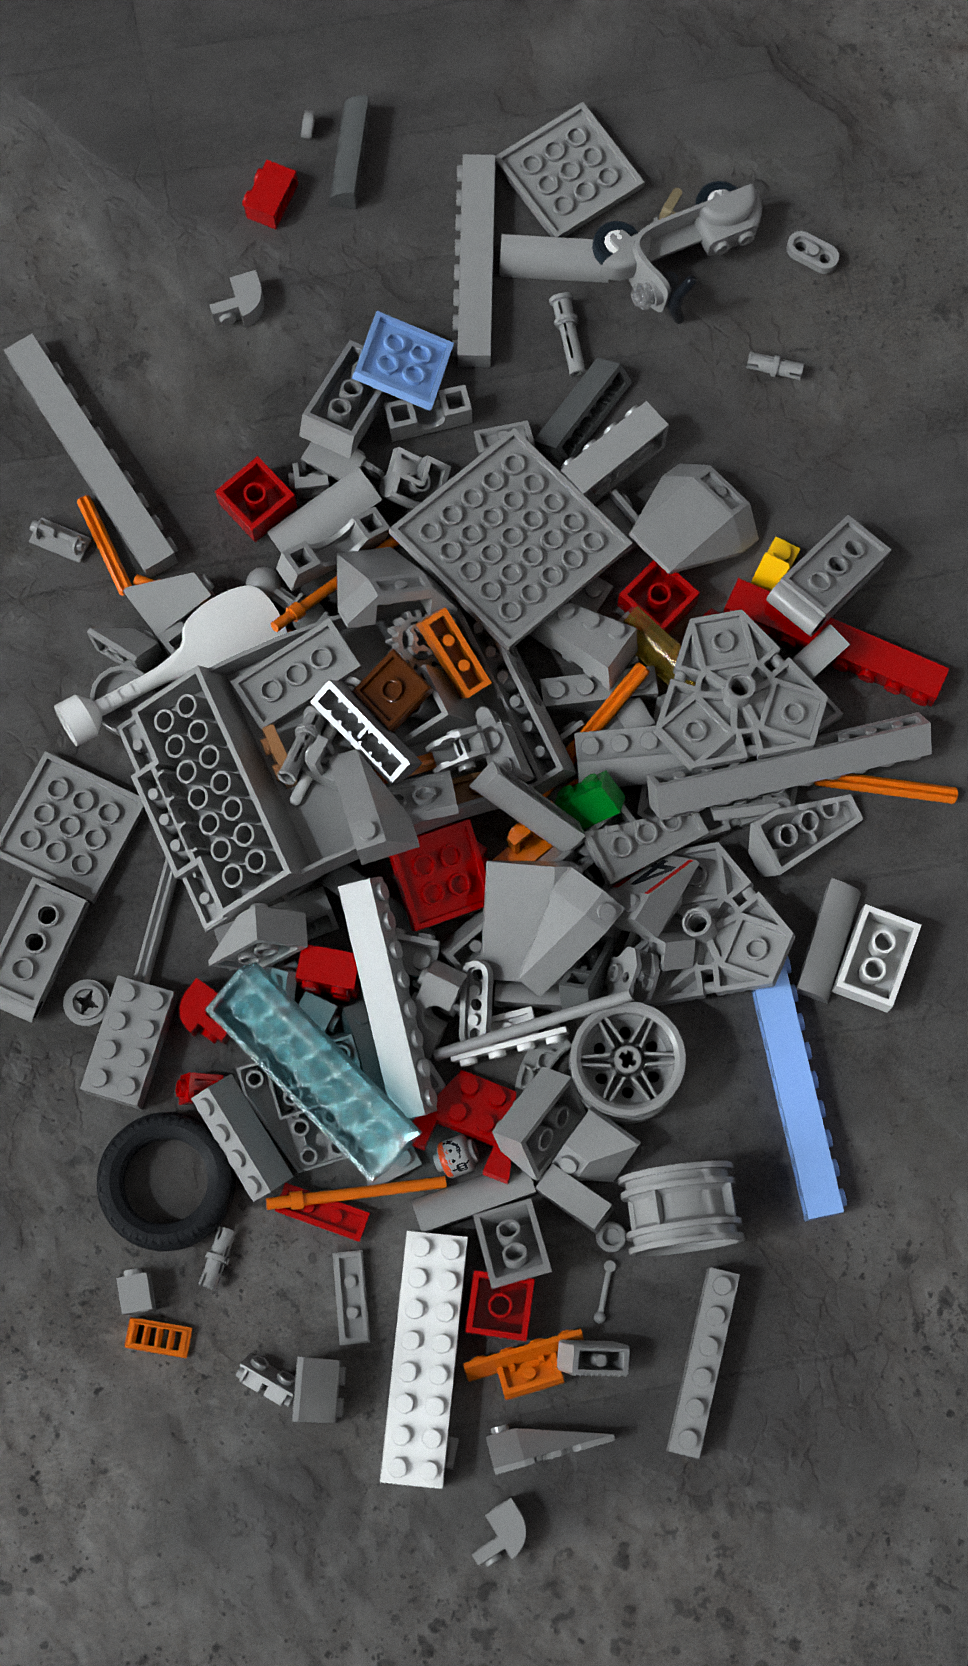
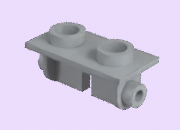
(59, 539)
(256, 1371)

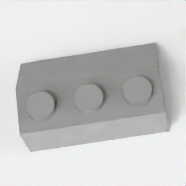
(540, 1121)

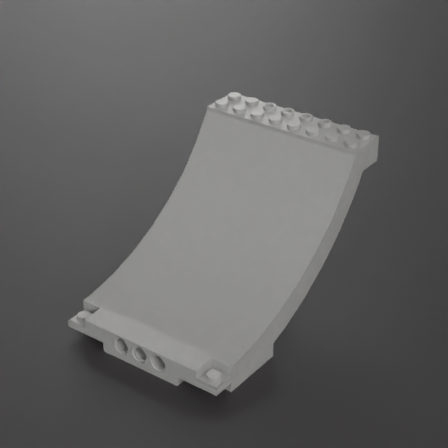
(230, 819)

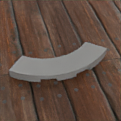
(541, 1056)

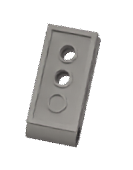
(828, 575)
(29, 974)

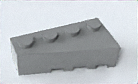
(589, 640)

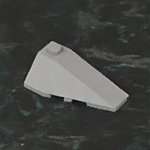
(373, 814)
(797, 831)
(571, 925)
(524, 1447)

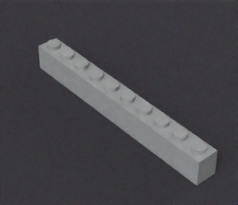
(91, 456)
(831, 756)

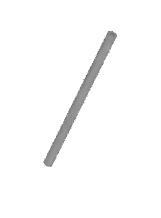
(533, 1024)

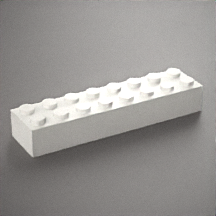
(424, 1360)

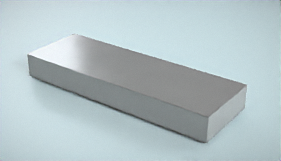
(351, 1297)

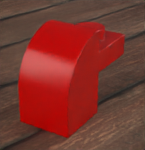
(194, 1015)

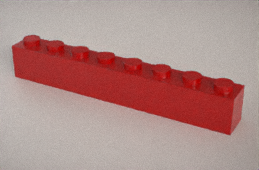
(865, 656)

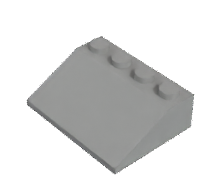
(512, 909)

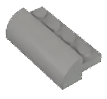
(624, 753)

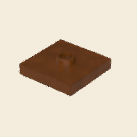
(393, 690)

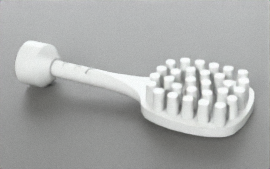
(209, 636)

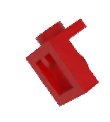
(192, 1084)

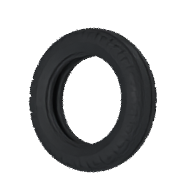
(112, 1182)

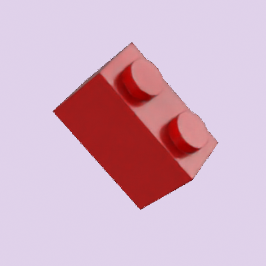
(270, 194)

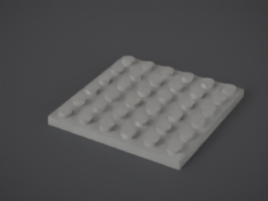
(510, 539)

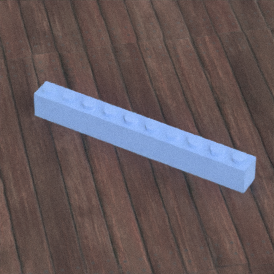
(797, 1099)

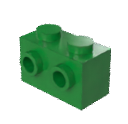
(591, 799)

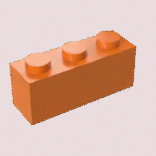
(453, 653)

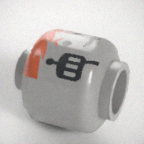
(456, 1156)

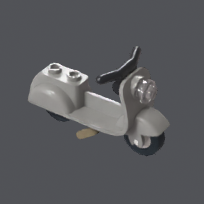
(717, 221)

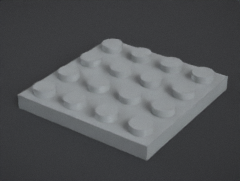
(569, 172)
(69, 827)

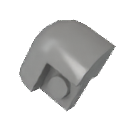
(412, 478)

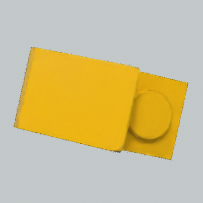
(775, 564)

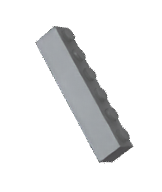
(703, 1362)

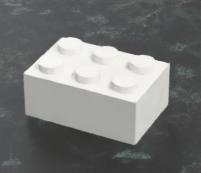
(876, 958)

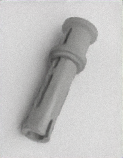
(566, 322)
(290, 769)

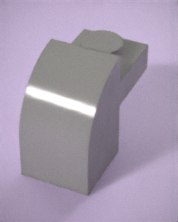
(245, 305)
(318, 764)
(510, 1533)

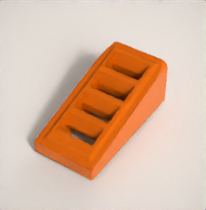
(132, 1333)

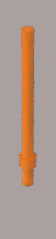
(298, 609)
(298, 1200)

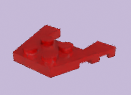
(474, 1109)

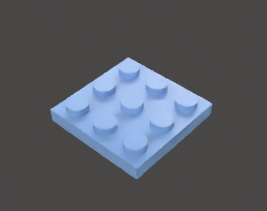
(403, 360)

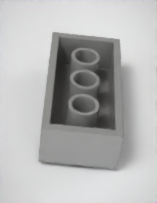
(341, 406)
(617, 452)
(129, 1042)

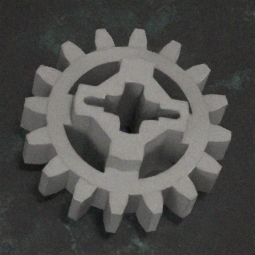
(409, 641)

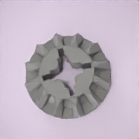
(82, 990)

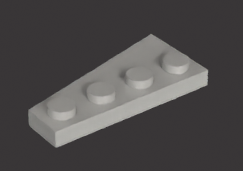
(634, 845)

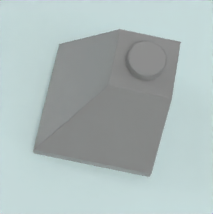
(127, 646)
(596, 1149)

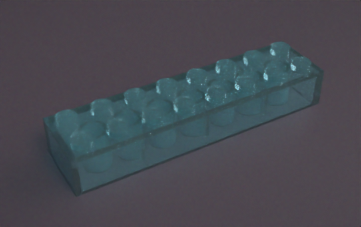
(313, 1071)

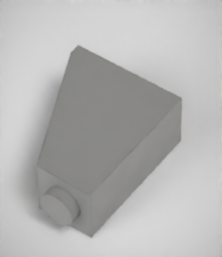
(170, 599)

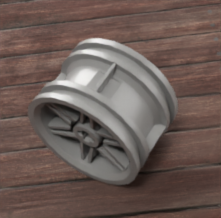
(667, 1061)
(681, 1208)

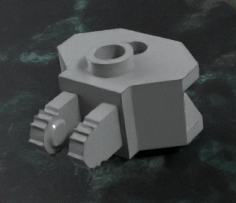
(459, 749)
(633, 971)

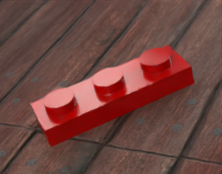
(329, 1216)

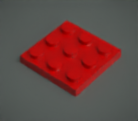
(441, 875)

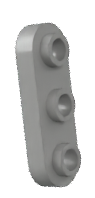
(474, 988)

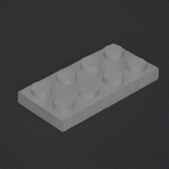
(295, 674)

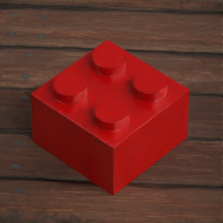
(256, 499)
(660, 596)
(328, 972)
(500, 1310)

